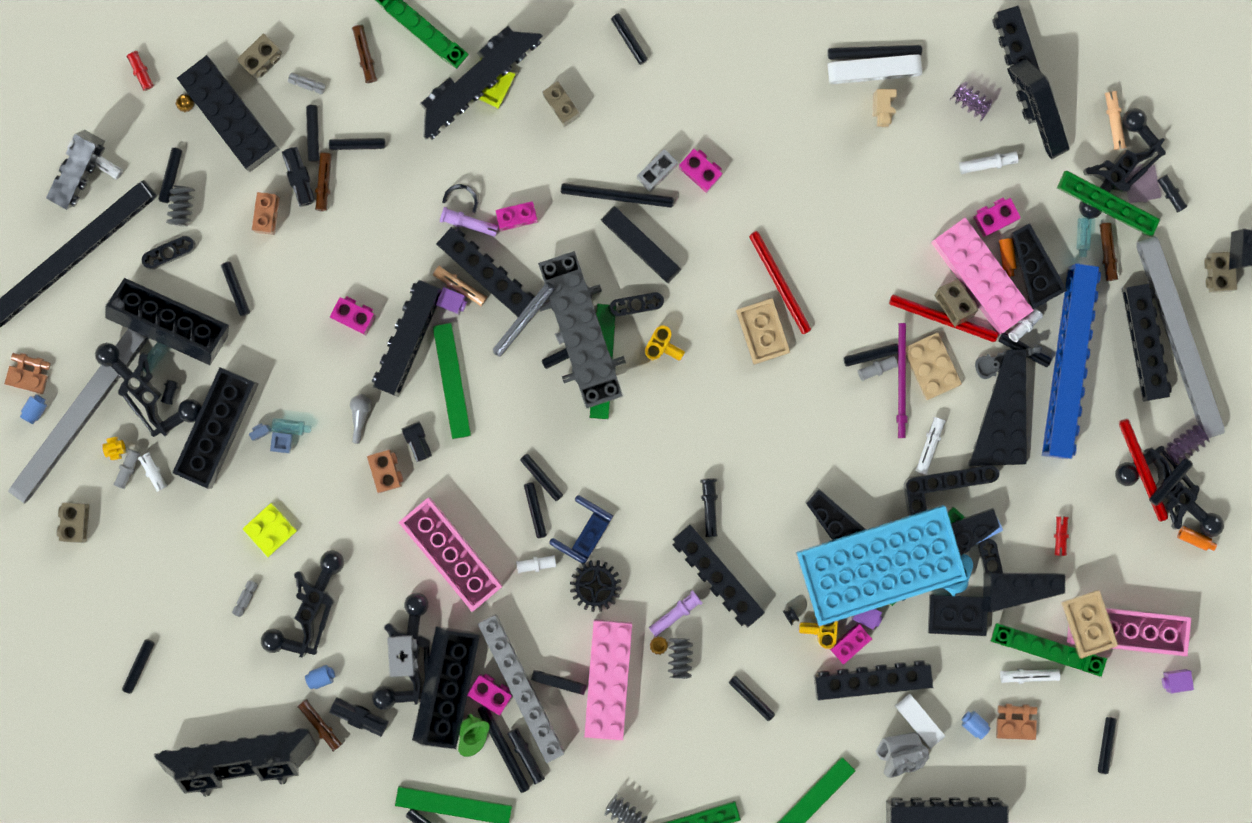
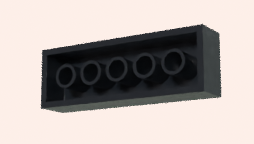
(228, 113)
(166, 321)
(407, 339)
(215, 428)
(445, 688)
(946, 811)

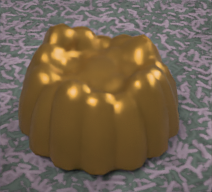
(184, 103)
(658, 645)

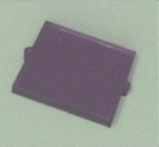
(1144, 188)

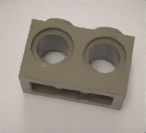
(255, 52)
(561, 104)
(1214, 272)
(952, 303)
(79, 523)

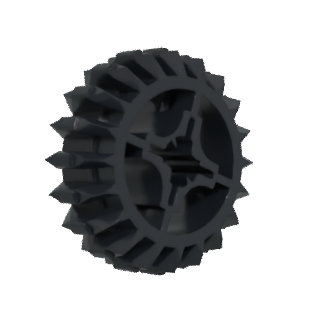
(593, 602)

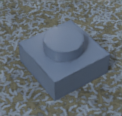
(259, 431)
(281, 442)

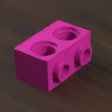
(696, 174)
(516, 216)
(998, 220)
(351, 318)
(850, 643)
(487, 698)

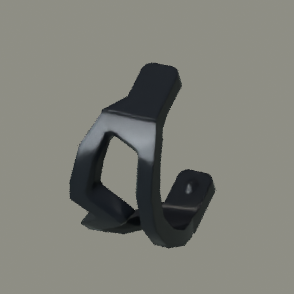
(461, 186)

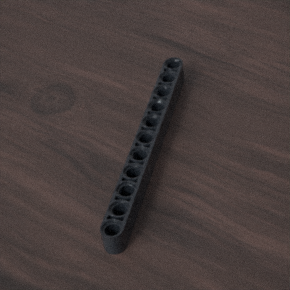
(75, 250)

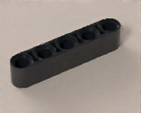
(641, 244)

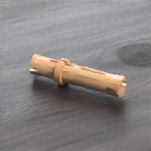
(1115, 120)
(440, 273)

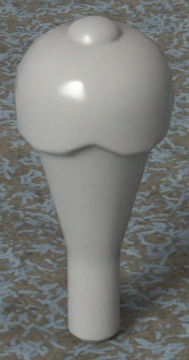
(360, 407)

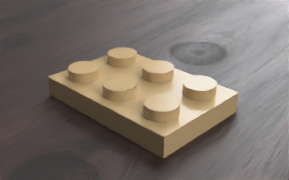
(762, 331)
(932, 366)
(1089, 624)

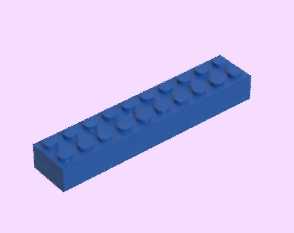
(1070, 361)

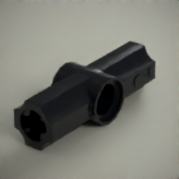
(298, 176)
(359, 717)

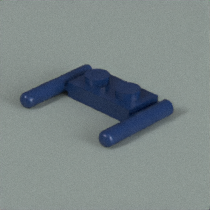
(590, 534)

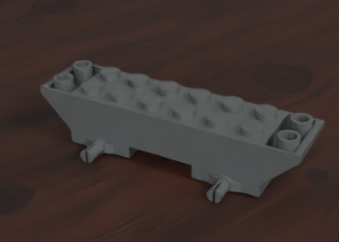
(581, 331)

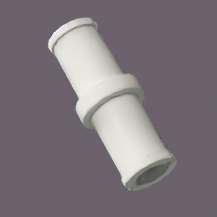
(1025, 325)
(152, 472)
(536, 564)

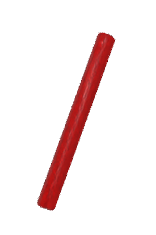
(780, 283)
(941, 317)
(1142, 466)

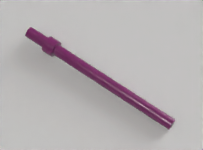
(901, 418)

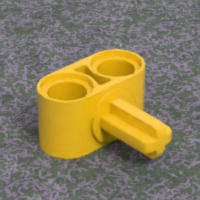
(663, 346)
(820, 631)

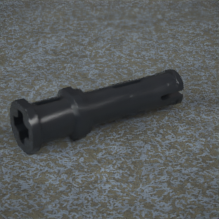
(709, 497)

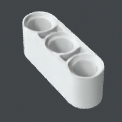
(920, 721)

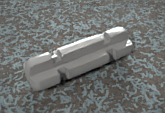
(306, 83)
(244, 598)

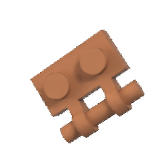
(26, 379)
(1016, 728)

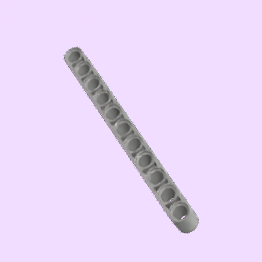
(1180, 337)
(74, 420)

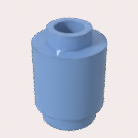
(33, 409)
(320, 677)
(975, 725)

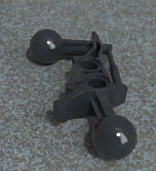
(1134, 121)
(188, 410)
(1128, 475)
(273, 640)
(384, 696)

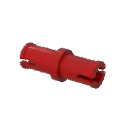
(140, 71)
(1061, 536)

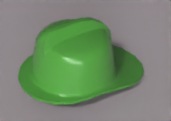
(472, 736)

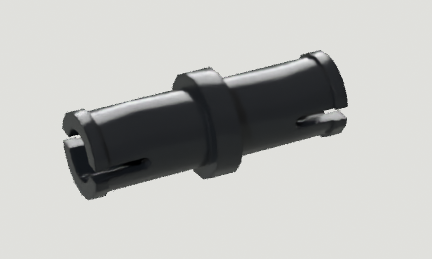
(1172, 193)

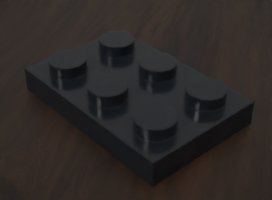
(957, 615)

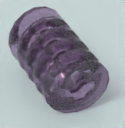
(972, 100)
(1187, 443)

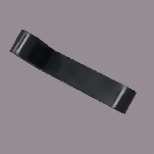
(1042, 105)
(941, 479)

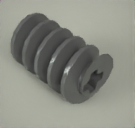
(180, 206)
(680, 658)
(623, 812)

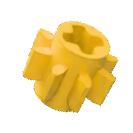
(114, 448)

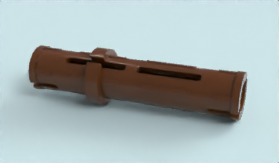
(366, 62)
(323, 182)
(1109, 260)
(320, 726)

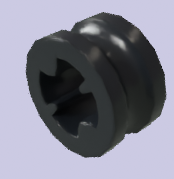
(791, 616)

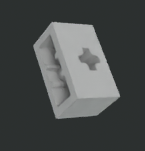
(657, 170)
(397, 666)

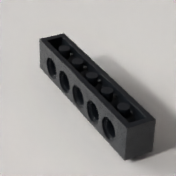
(1013, 17)
(448, 243)
(1141, 352)
(753, 610)
(922, 680)

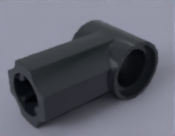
(416, 439)

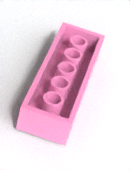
(982, 276)
(450, 554)
(1148, 631)
(608, 679)

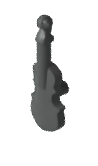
(988, 366)

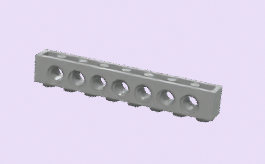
(521, 688)

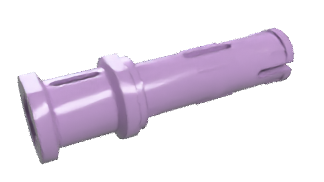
(459, 219)
(683, 608)

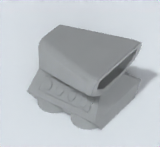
(902, 754)

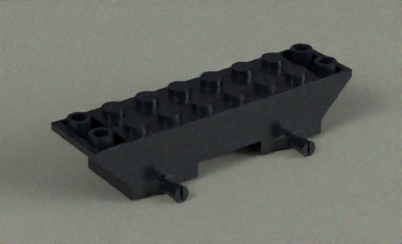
(495, 60)
(265, 756)

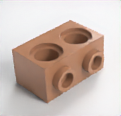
(265, 213)
(380, 472)

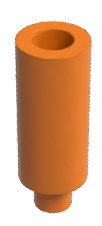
(1008, 256)
(1196, 539)

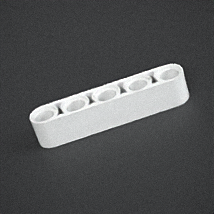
(874, 69)

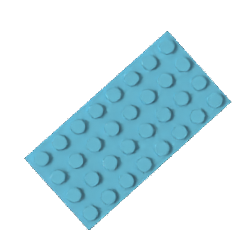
(881, 565)

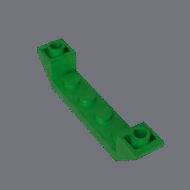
(424, 31)
(1047, 649)

